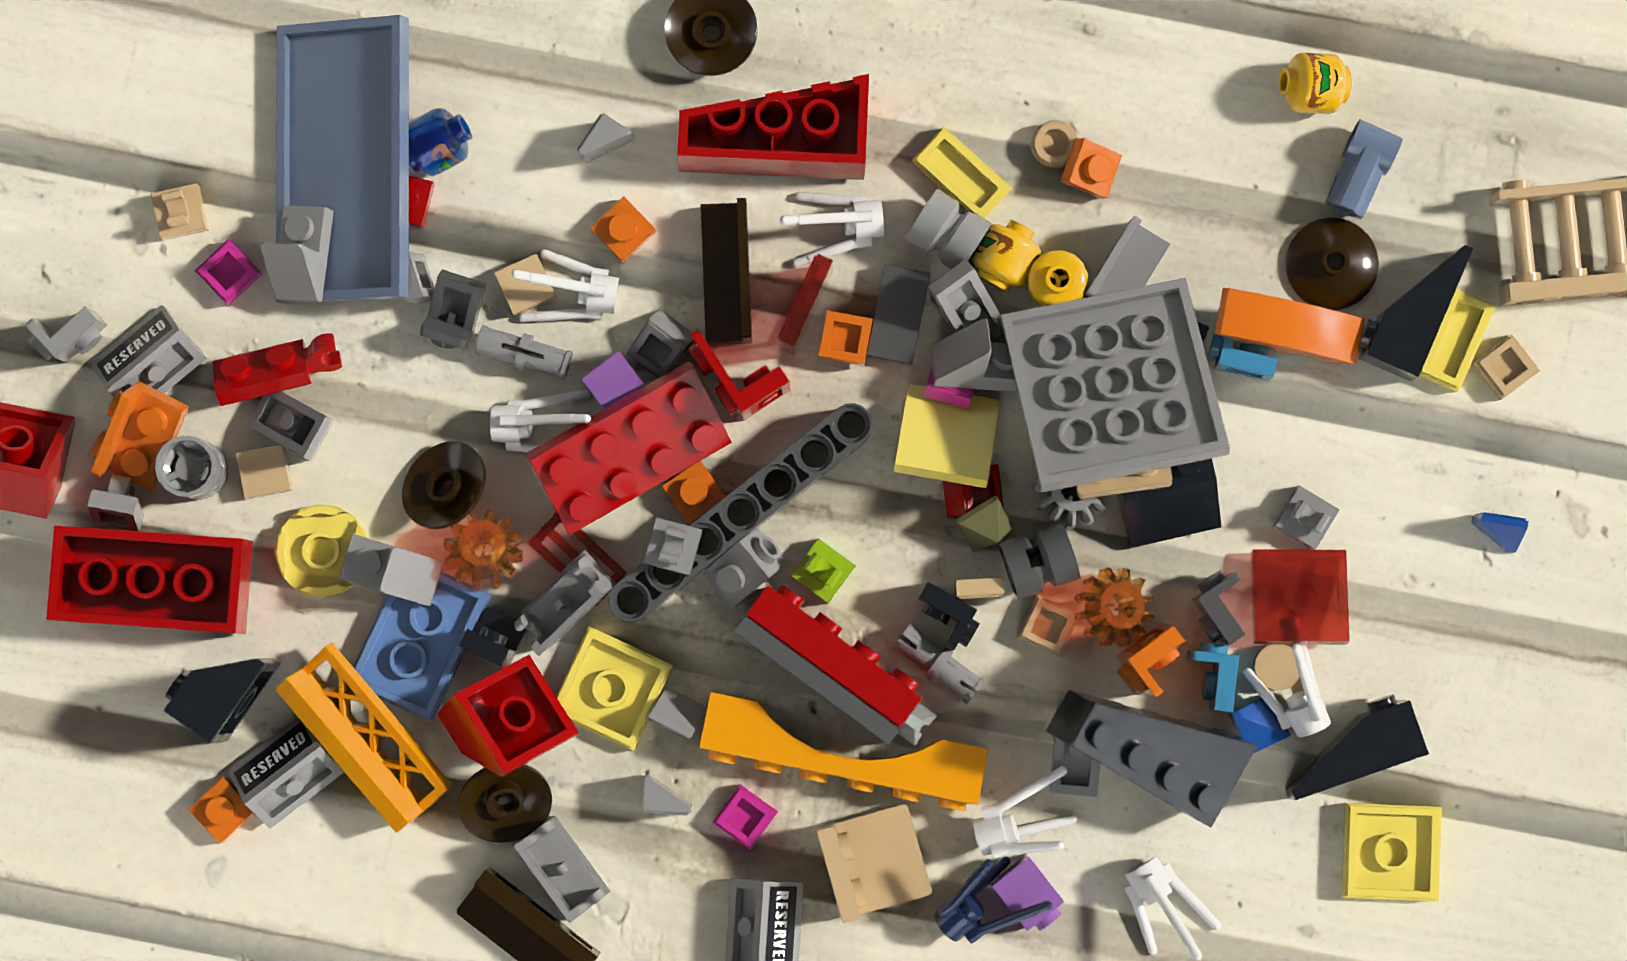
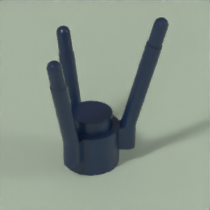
(963, 911)

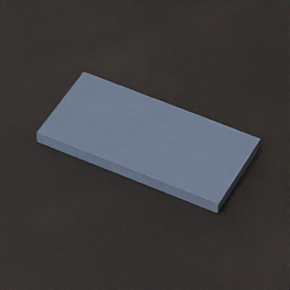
(348, 147)

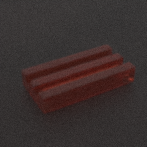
(547, 530)

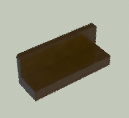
(726, 273)
(520, 923)

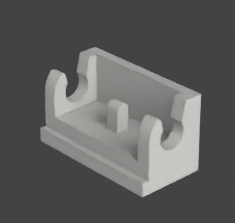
(564, 602)
(562, 869)

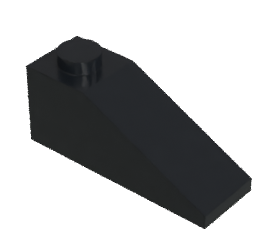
(1407, 328)
(1365, 746)

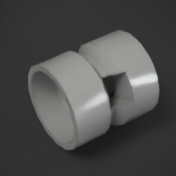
(945, 229)
(191, 468)

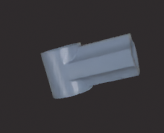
(1367, 157)

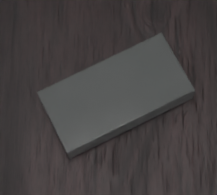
(898, 314)

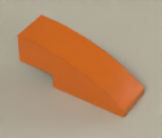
(1289, 326)

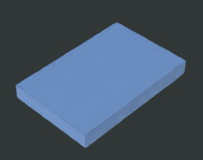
(417, 648)

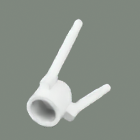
(860, 218)
(595, 291)
(515, 420)
(1306, 707)
(998, 833)
(1151, 883)

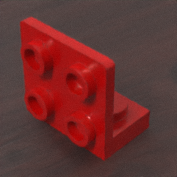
(760, 388)

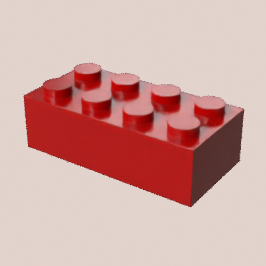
(149, 579)

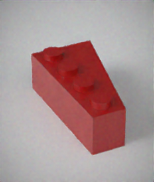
(782, 134)

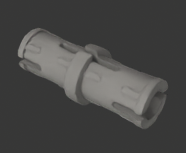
(492, 343)
(938, 664)

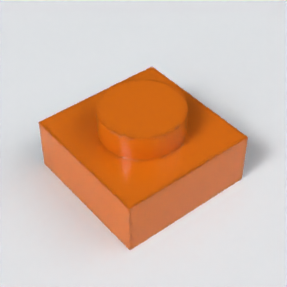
(1091, 168)
(623, 229)
(845, 338)
(694, 492)
(221, 810)

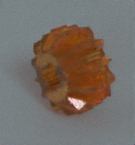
(482, 567)
(1130, 607)

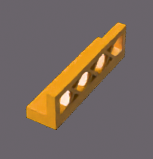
(358, 744)

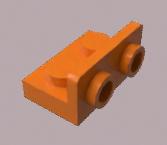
(138, 429)
(1152, 650)

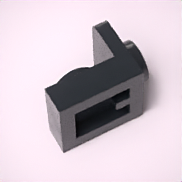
(944, 606)
(494, 638)

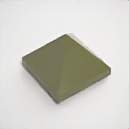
(985, 524)

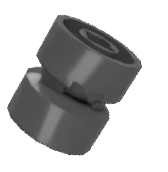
(1055, 556)

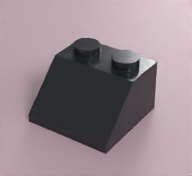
(1175, 510)
(218, 697)

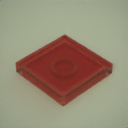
(805, 304)
(1300, 597)

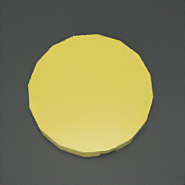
(314, 547)

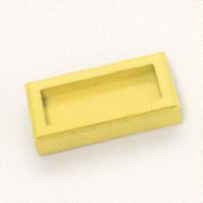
(961, 173)
(1457, 340)

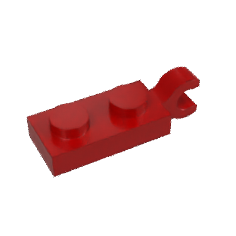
(273, 369)

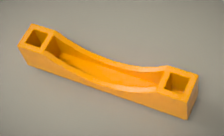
(940, 769)

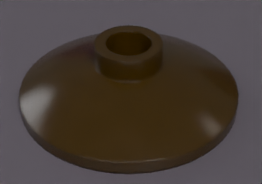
(711, 58)
(1312, 276)
(444, 485)
(509, 815)

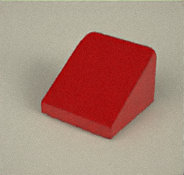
(963, 498)

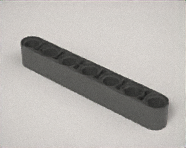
(754, 492)

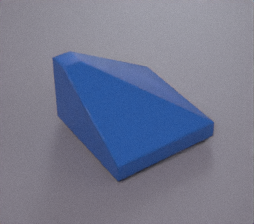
(1502, 529)
(1258, 724)

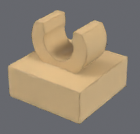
(179, 212)

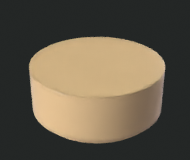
(1053, 143)
(1276, 666)

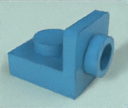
(1246, 361)
(1221, 683)

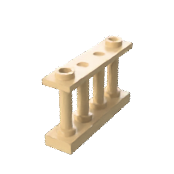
(1573, 279)

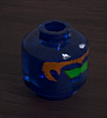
(438, 141)

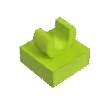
(823, 570)

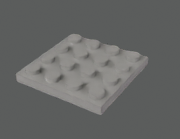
(1114, 385)

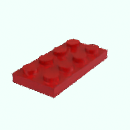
(629, 448)

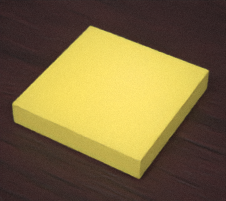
(947, 439)
(612, 687)
(1391, 851)

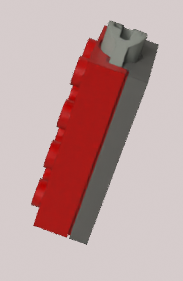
(833, 668)

